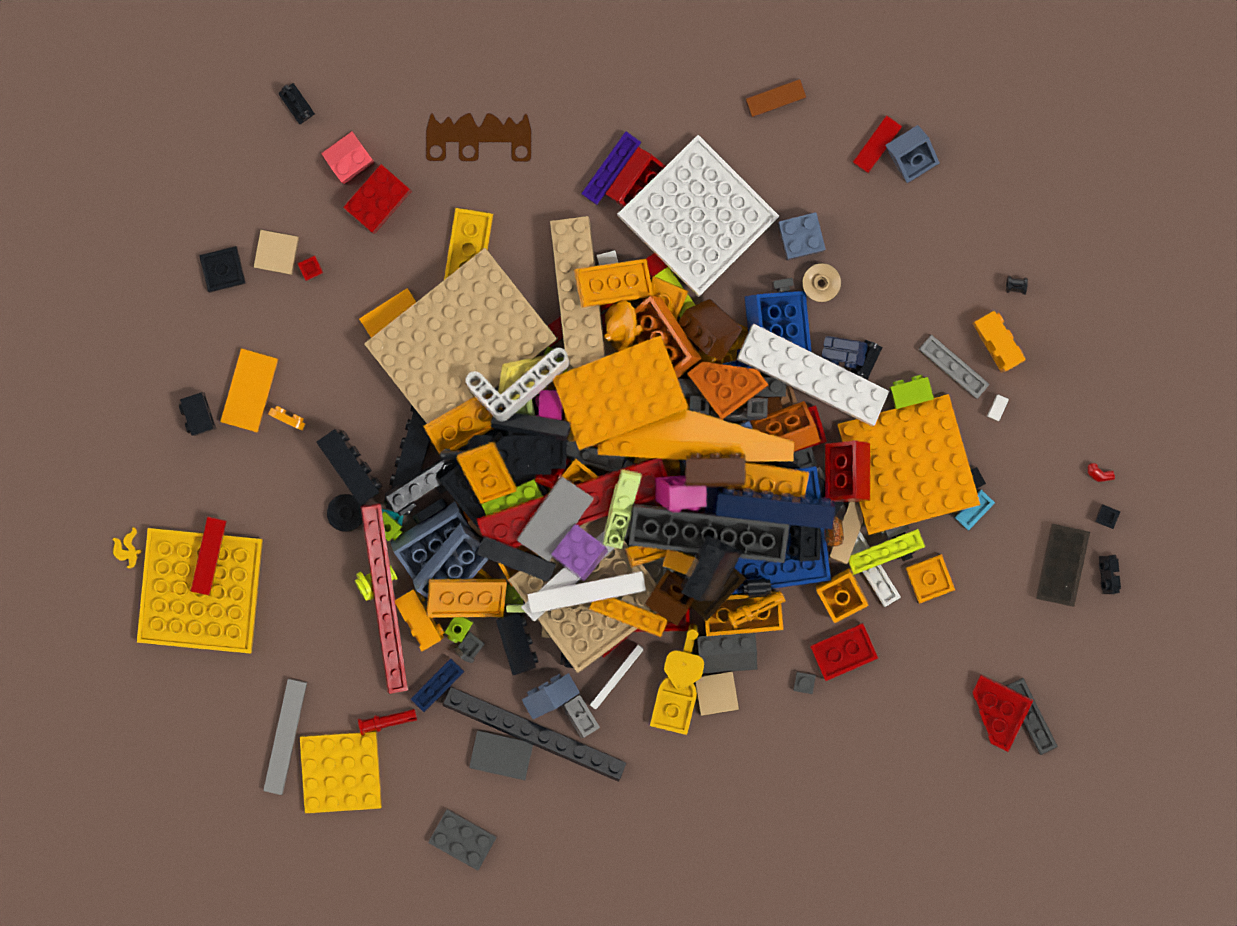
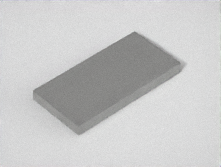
(555, 518)

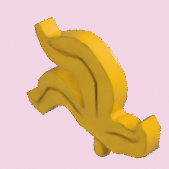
(122, 554)

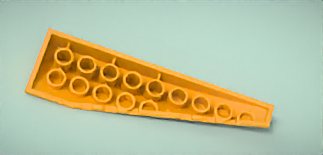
(697, 432)

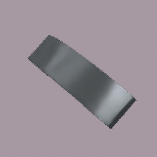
(751, 410)

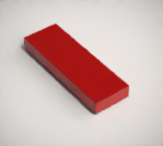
(876, 144)

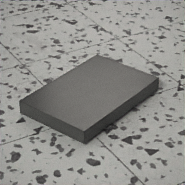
(501, 755)

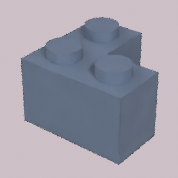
(550, 695)

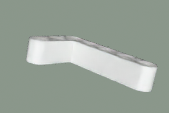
(519, 386)

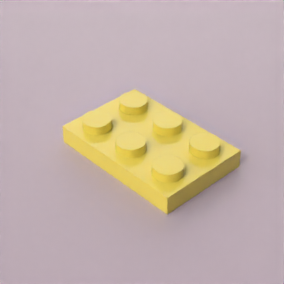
(515, 370)

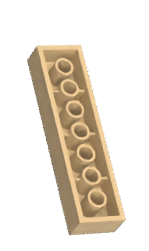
(580, 325)

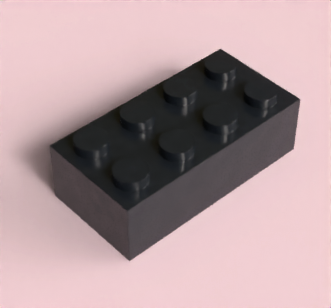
(349, 466)

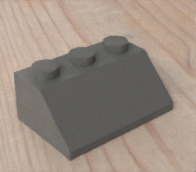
(728, 652)

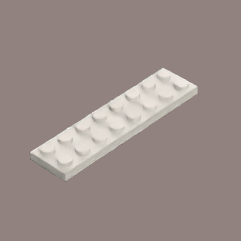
(812, 375)

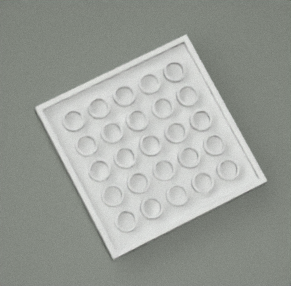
(698, 215)

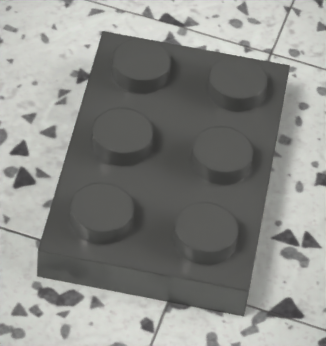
(462, 839)

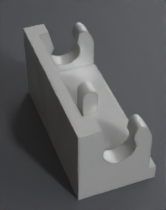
(580, 716)

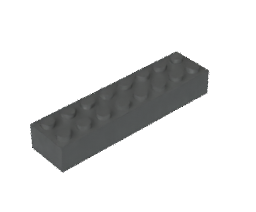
(689, 528)

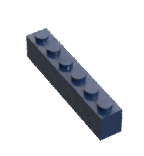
(775, 508)

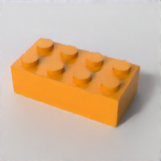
(766, 621)

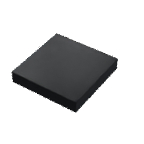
(222, 269)

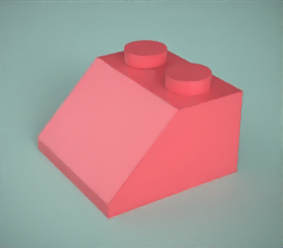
(347, 158)

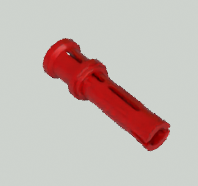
(377, 723)

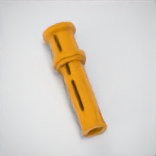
(748, 612)

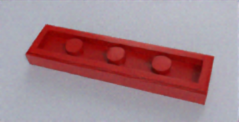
(208, 556)

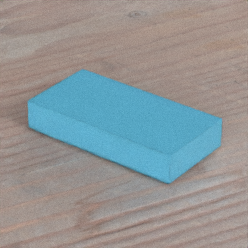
(971, 515)

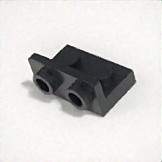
(805, 543)

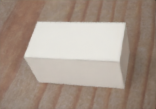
(997, 407)

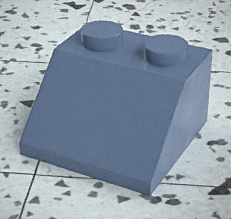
(912, 153)

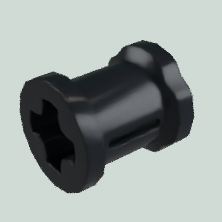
(1012, 282)

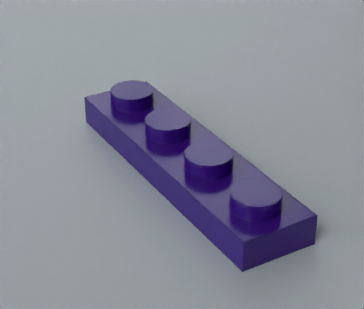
(611, 168)

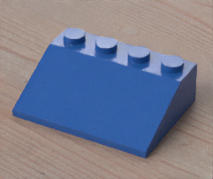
(782, 315)

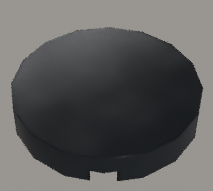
(344, 513)

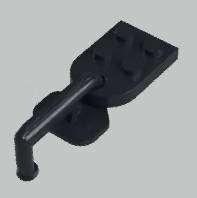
(525, 452)

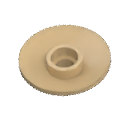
(830, 277)

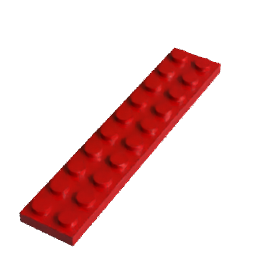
(510, 522)

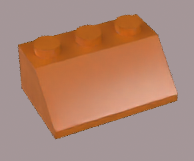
(790, 423)

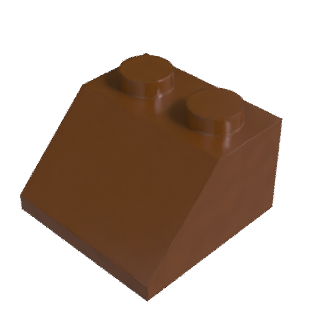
(669, 599)

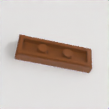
(776, 98)

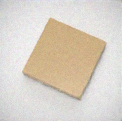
(276, 252)
(717, 693)

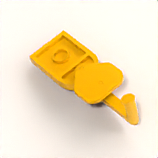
(677, 691)

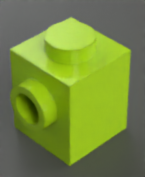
(391, 527)
(458, 628)

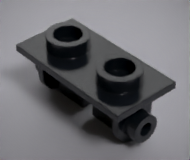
(296, 103)
(871, 357)
(1109, 583)

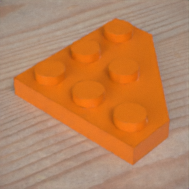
(726, 385)

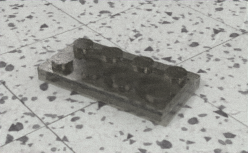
(1062, 565)

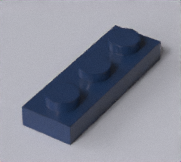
(437, 685)

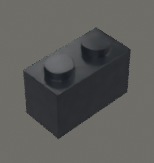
(197, 414)

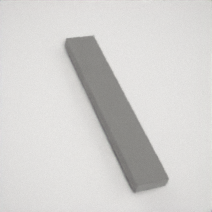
(285, 736)

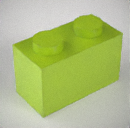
(912, 392)

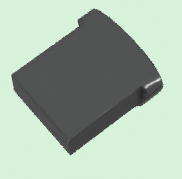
(804, 458)
(469, 648)

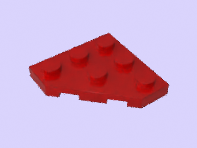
(1001, 711)

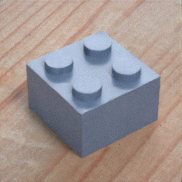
(801, 236)

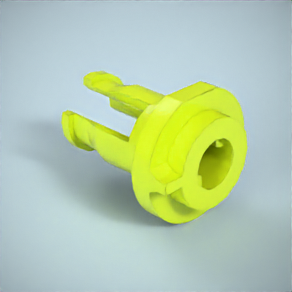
(365, 585)

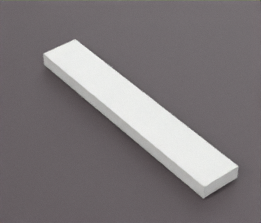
(586, 592)

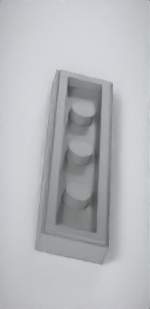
(954, 366)

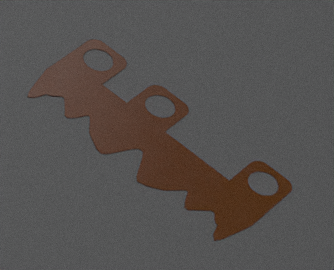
(469, 134)

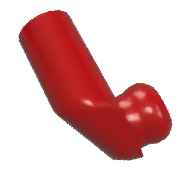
(1098, 475)

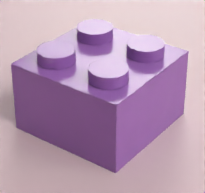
(579, 552)

